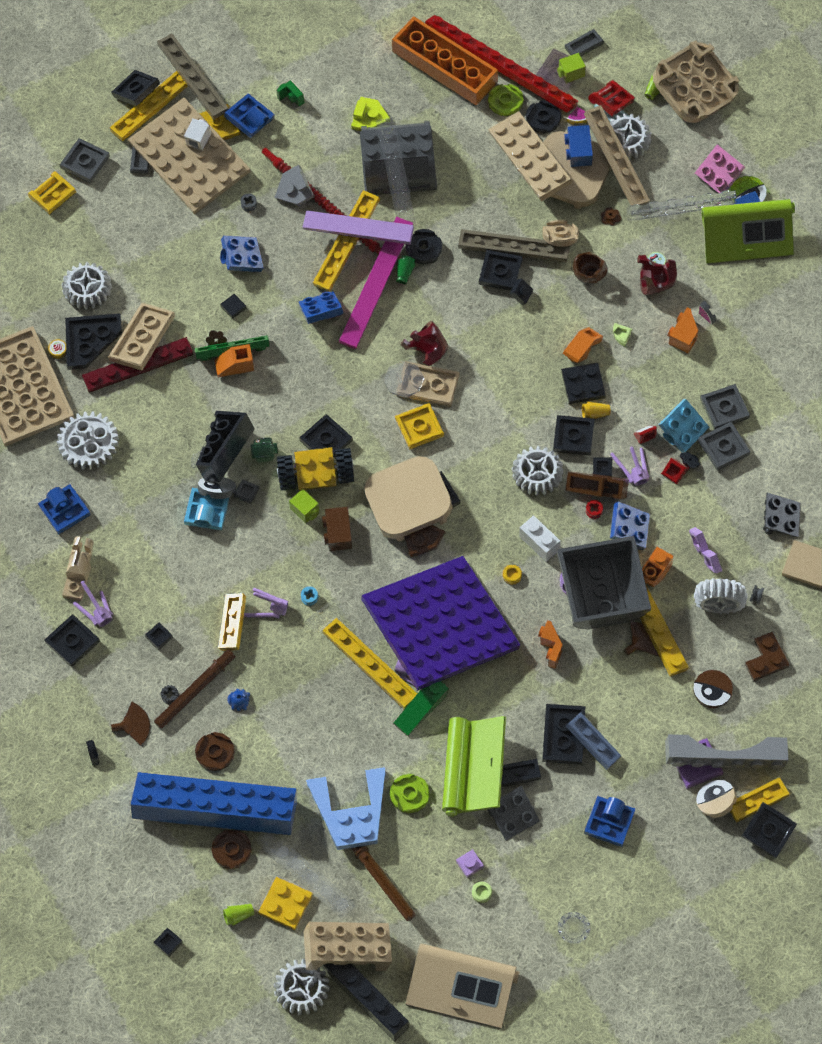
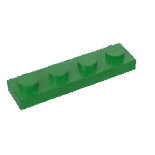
(206, 352)

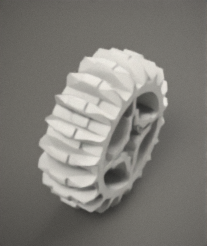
(638, 141)
(95, 289)
(546, 480)
(720, 596)
(308, 982)

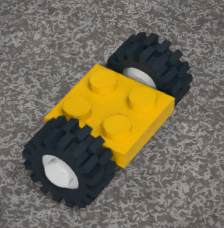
(315, 469)

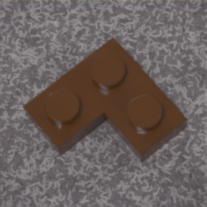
(771, 658)

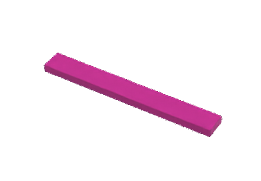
(372, 291)

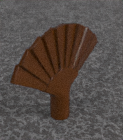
(640, 640)
(134, 724)

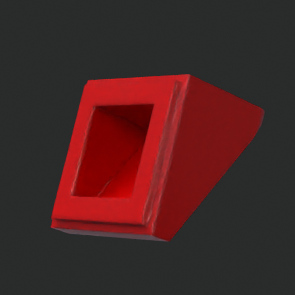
(646, 434)
(675, 470)

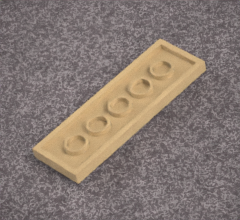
(530, 156)

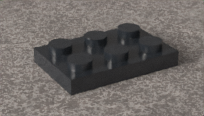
(559, 742)

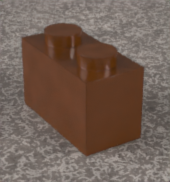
(338, 529)

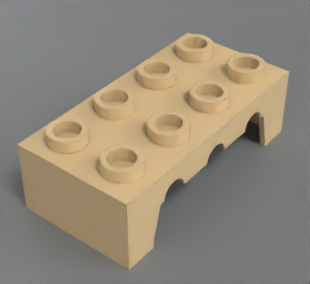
(347, 943)

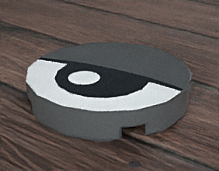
(217, 490)

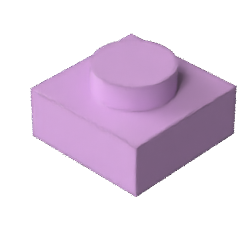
(469, 863)

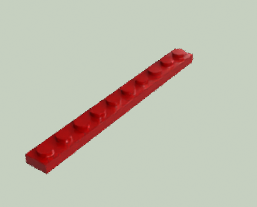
(504, 65)

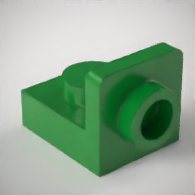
(292, 92)

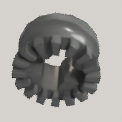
(250, 207)
(757, 594)
(165, 690)

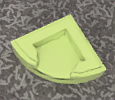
(621, 333)

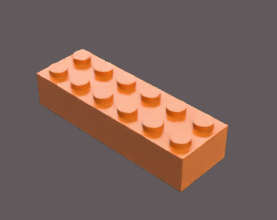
(445, 60)

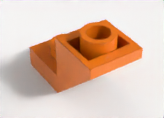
(581, 344)
(550, 639)

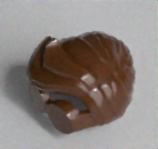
(589, 268)

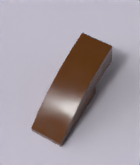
(597, 485)

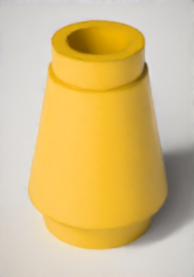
(595, 410)

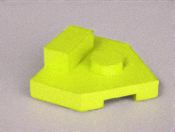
(367, 113)

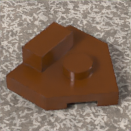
(424, 540)

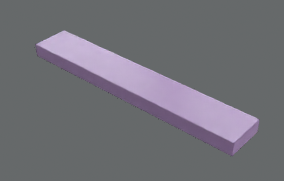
(358, 227)

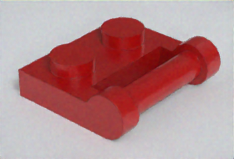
(614, 102)

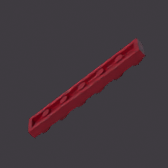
(116, 372)

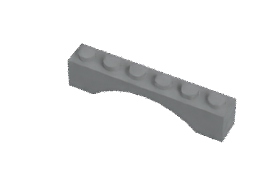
(686, 751)

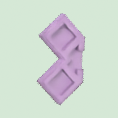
(700, 544)

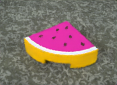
(577, 116)

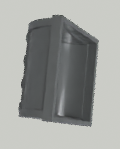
(417, 156)
(604, 583)

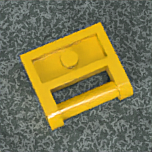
(54, 196)

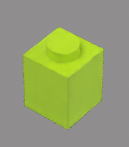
(571, 68)
(304, 506)

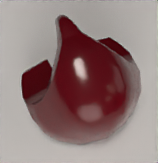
(655, 276)
(428, 341)

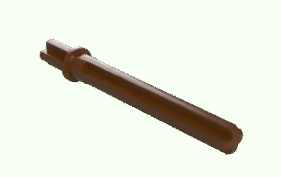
(194, 689)
(387, 886)

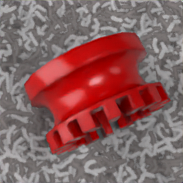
(593, 515)

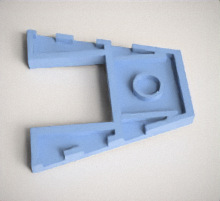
(354, 825)

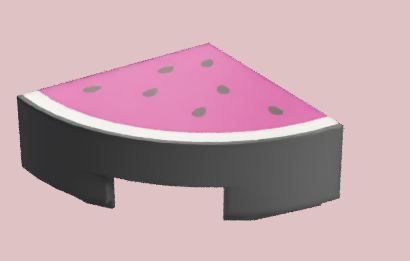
(705, 312)

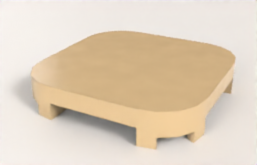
(695, 82)
(585, 179)
(408, 497)

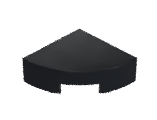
(93, 752)

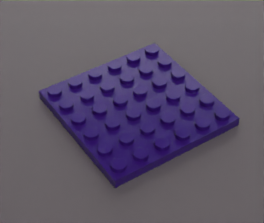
(440, 622)

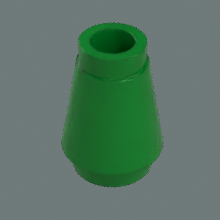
(404, 269)

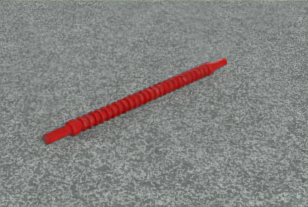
(322, 201)

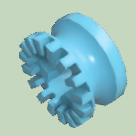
(311, 601)

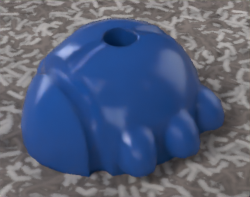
(238, 703)

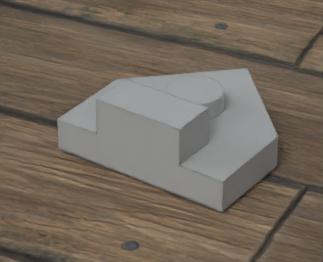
(294, 187)

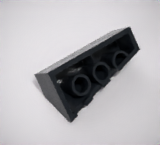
(224, 443)

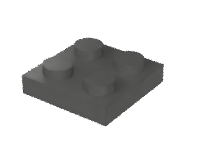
(84, 160)
(724, 406)
(724, 446)

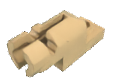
(78, 569)

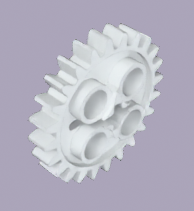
(87, 440)

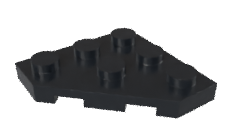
(89, 337)

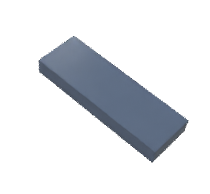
(593, 741)

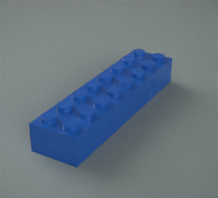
(214, 803)

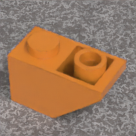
(684, 333)
(234, 361)
(657, 566)

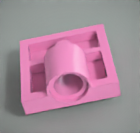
(720, 169)

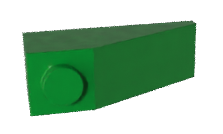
(421, 707)

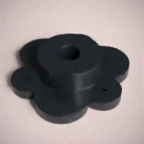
(689, 460)

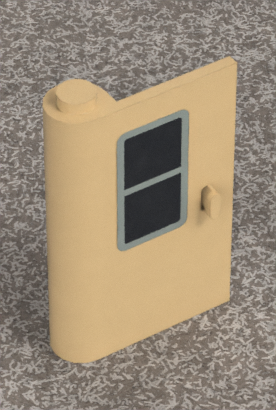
(458, 978)

